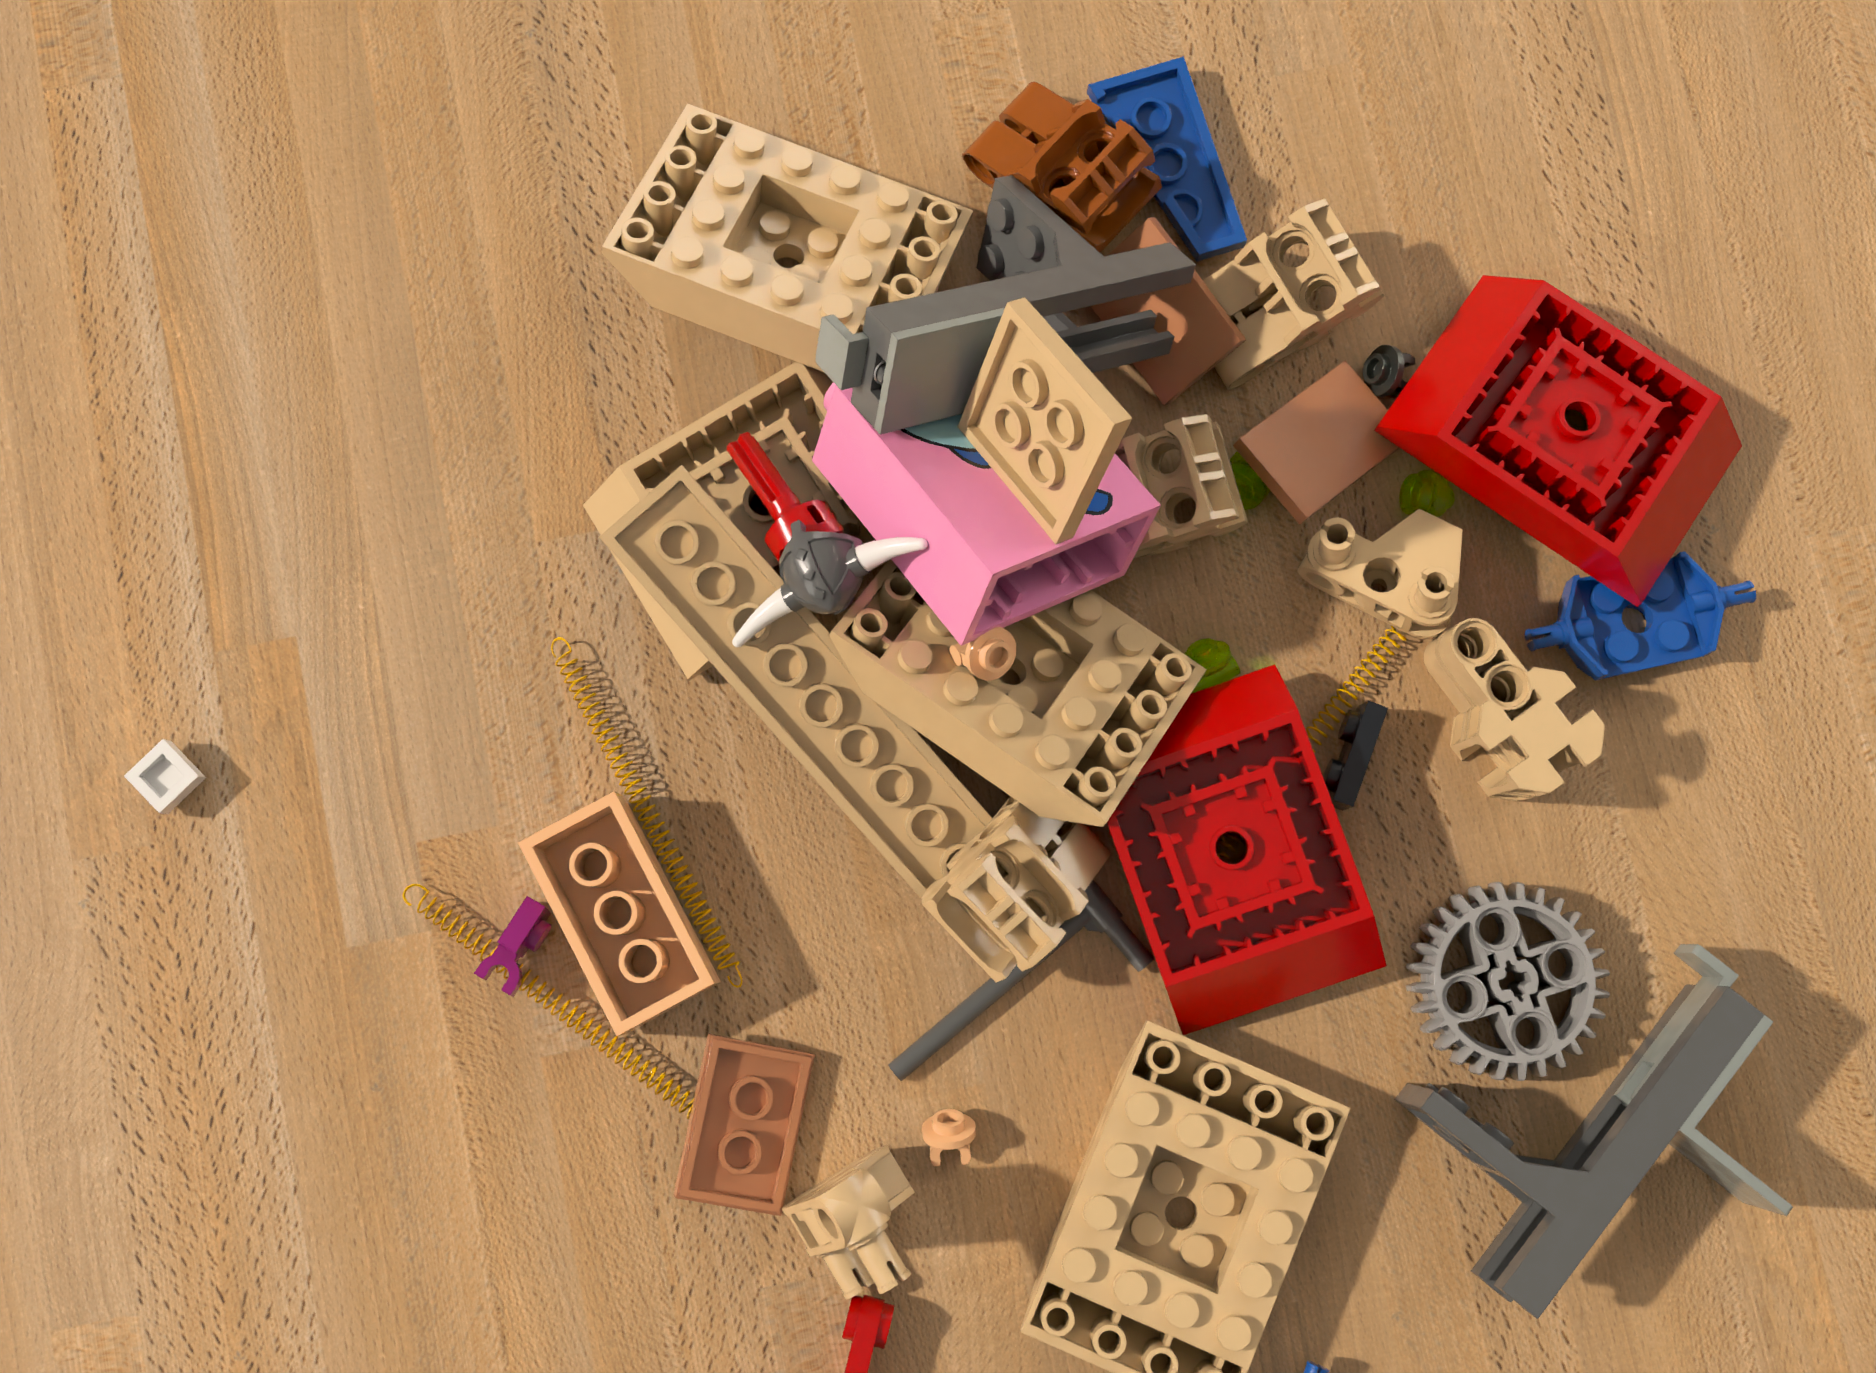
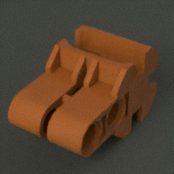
(1069, 161)

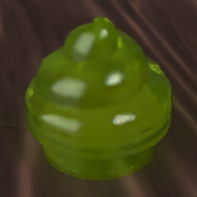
(1426, 492)

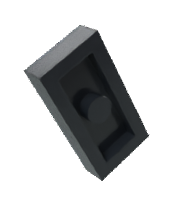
(1360, 733)

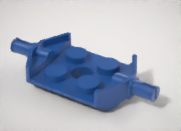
(1680, 616)

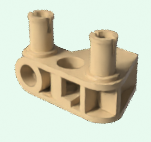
(1412, 561)
(847, 1221)

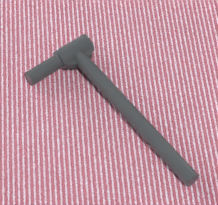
(1098, 916)

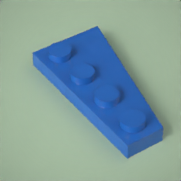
(1170, 119)

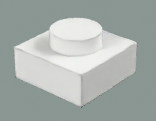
(165, 776)

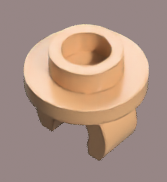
(948, 1131)

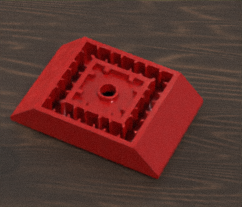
(1494, 424)
(1295, 903)

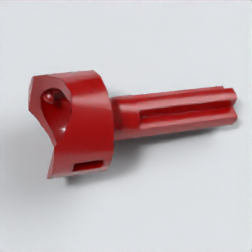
(778, 497)

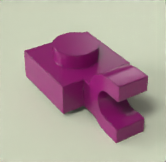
(524, 932)

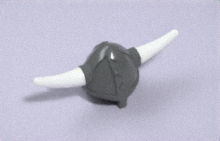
(822, 574)

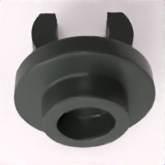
(1385, 370)

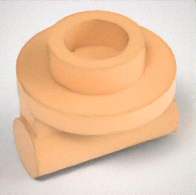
(987, 655)

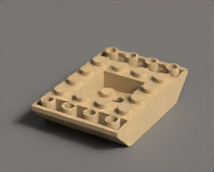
(736, 200)
(786, 420)
(1060, 741)
(1194, 1296)

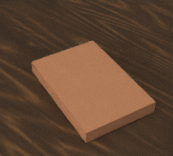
(1188, 312)
(1318, 442)
(744, 1125)

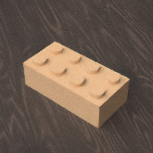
(619, 913)

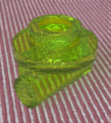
(1249, 484)
(1214, 657)

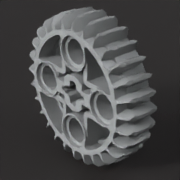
(1523, 997)

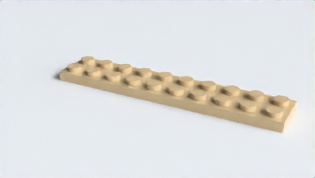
(796, 680)

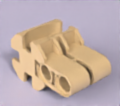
(1262, 279)
(1202, 475)
(1519, 725)
(1016, 887)

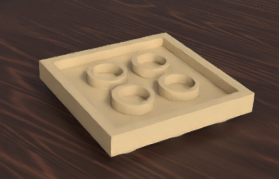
(1042, 420)

